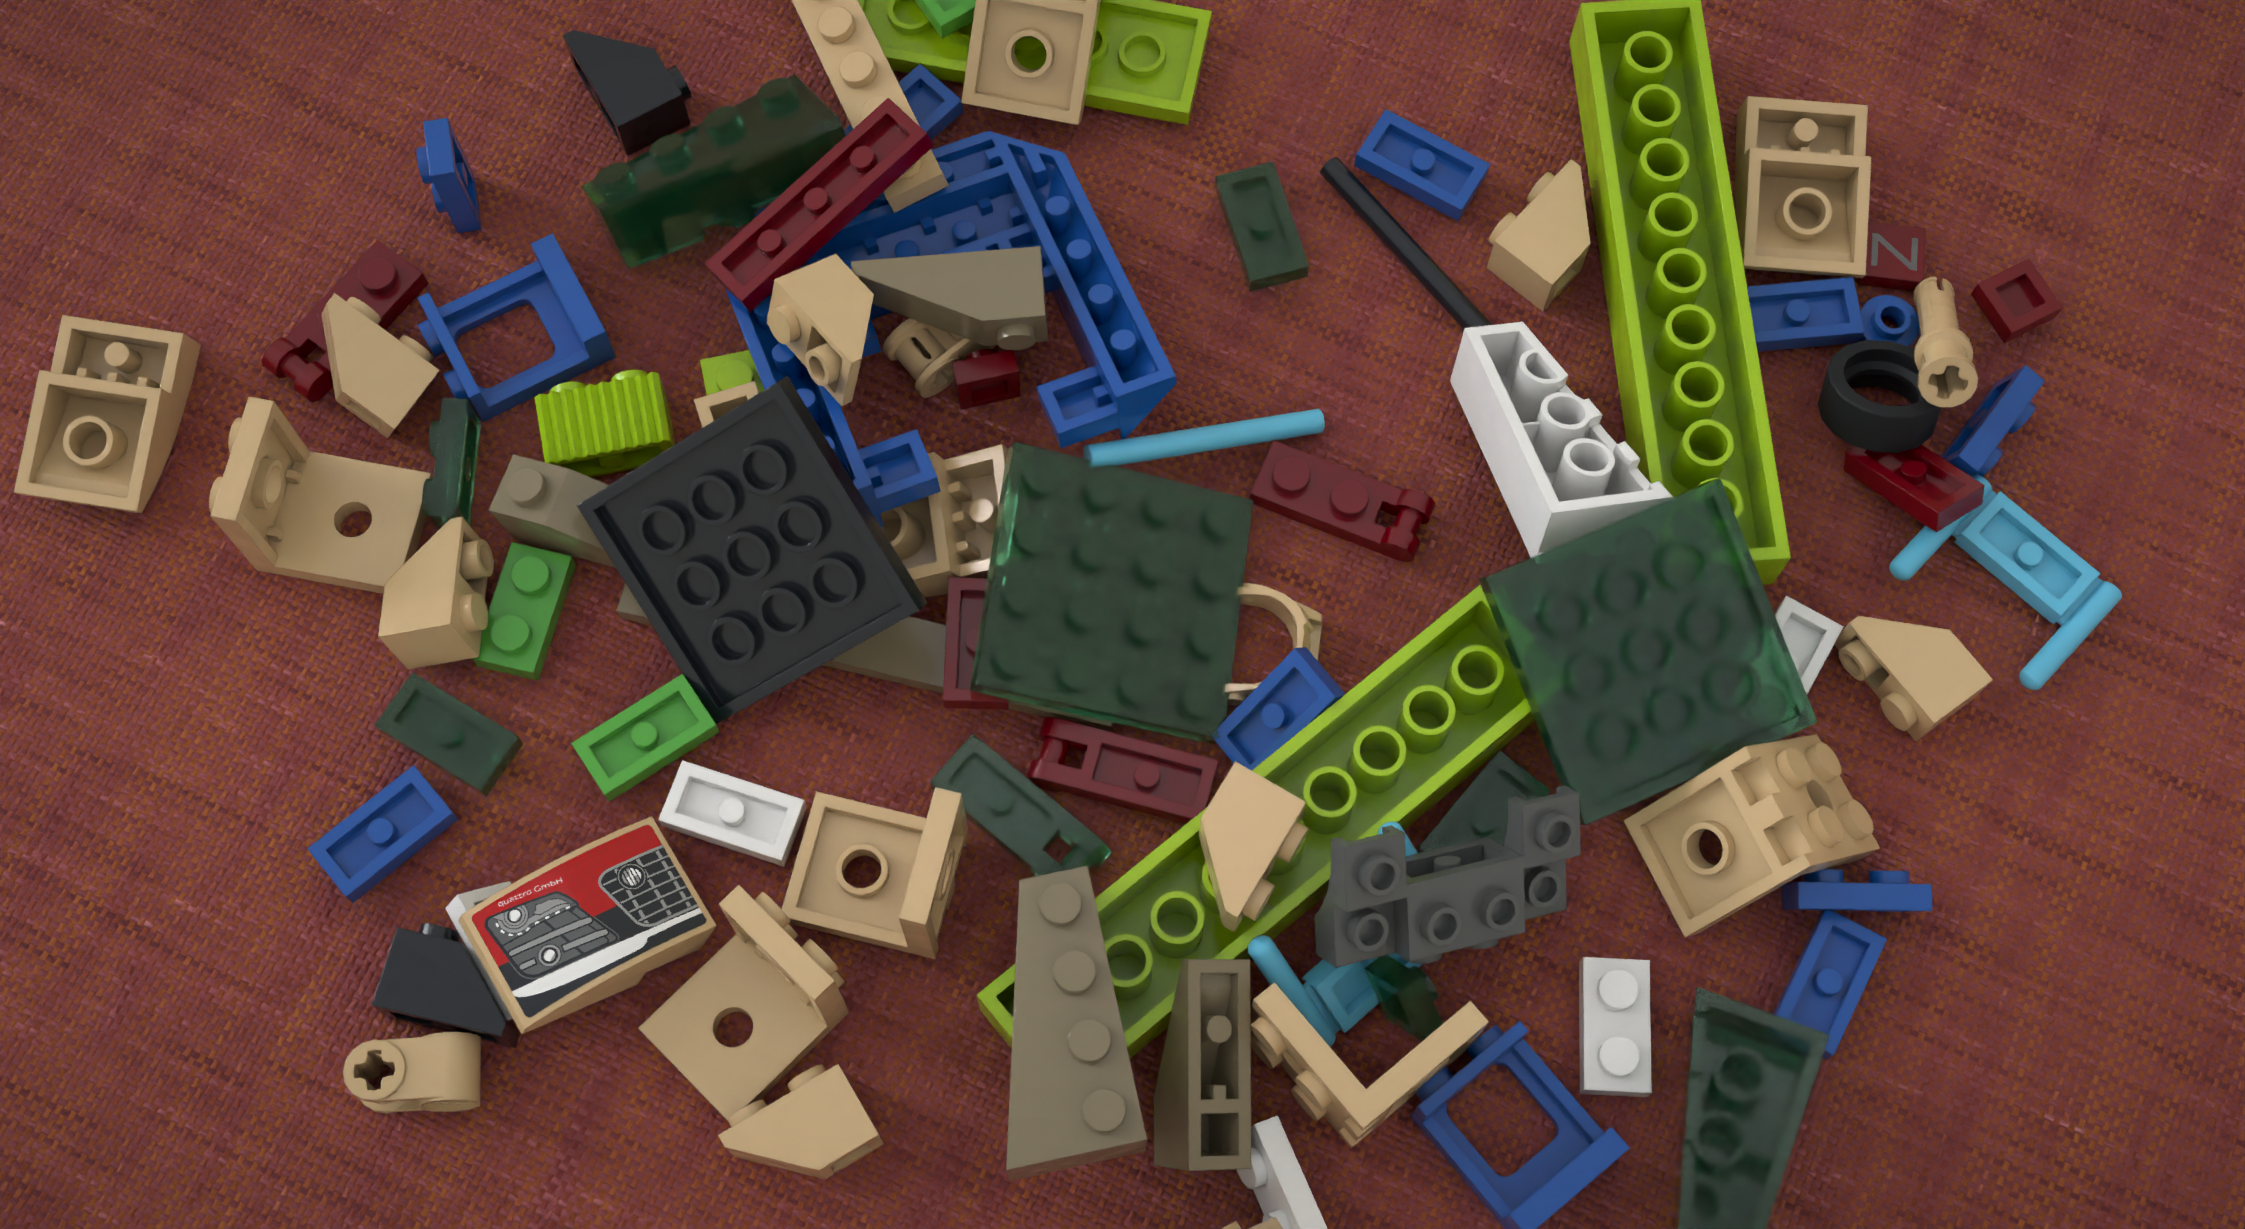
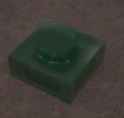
(1405, 996)

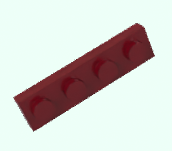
(819, 204)

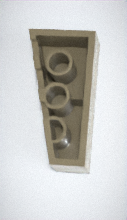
(1069, 1054)

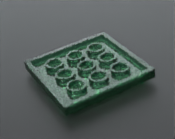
(1112, 594)
(1648, 650)

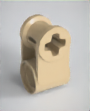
(928, 354)
(429, 1073)

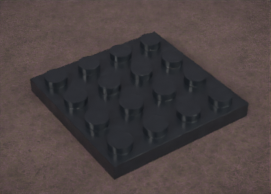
(752, 552)

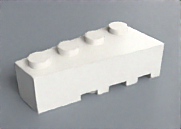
(1543, 440)

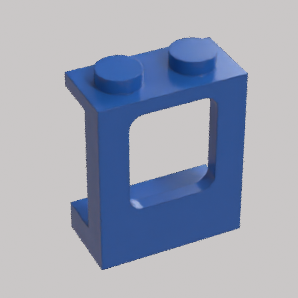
(562, 307)
(1554, 1173)

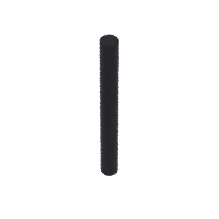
(1402, 245)

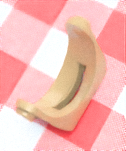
(1301, 621)

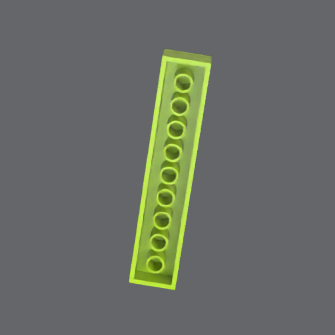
(1675, 261)
(1361, 763)

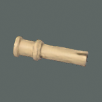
(1943, 350)

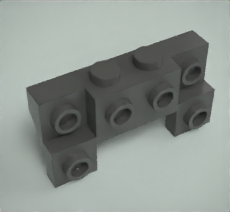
(1451, 894)

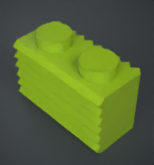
(605, 424)

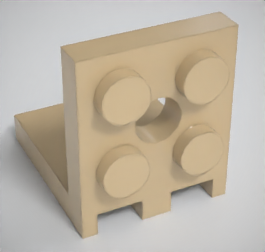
(1050, 92)
(290, 504)
(1776, 816)
(915, 879)
(759, 973)
(1325, 1082)

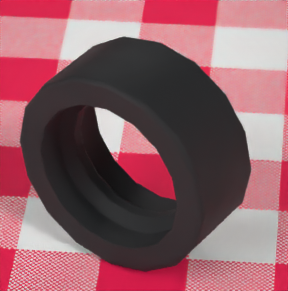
(1871, 423)

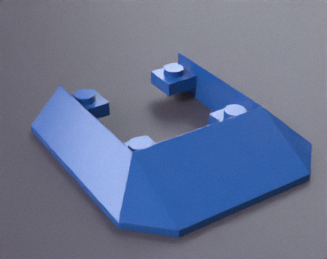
(996, 199)

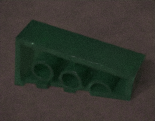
(713, 171)
(1740, 1110)

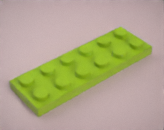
(1140, 65)

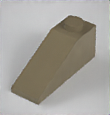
(975, 294)
(540, 508)
(1206, 1070)

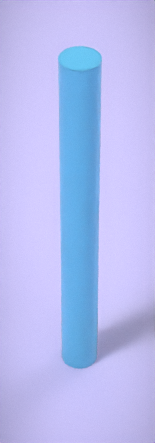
(1205, 438)

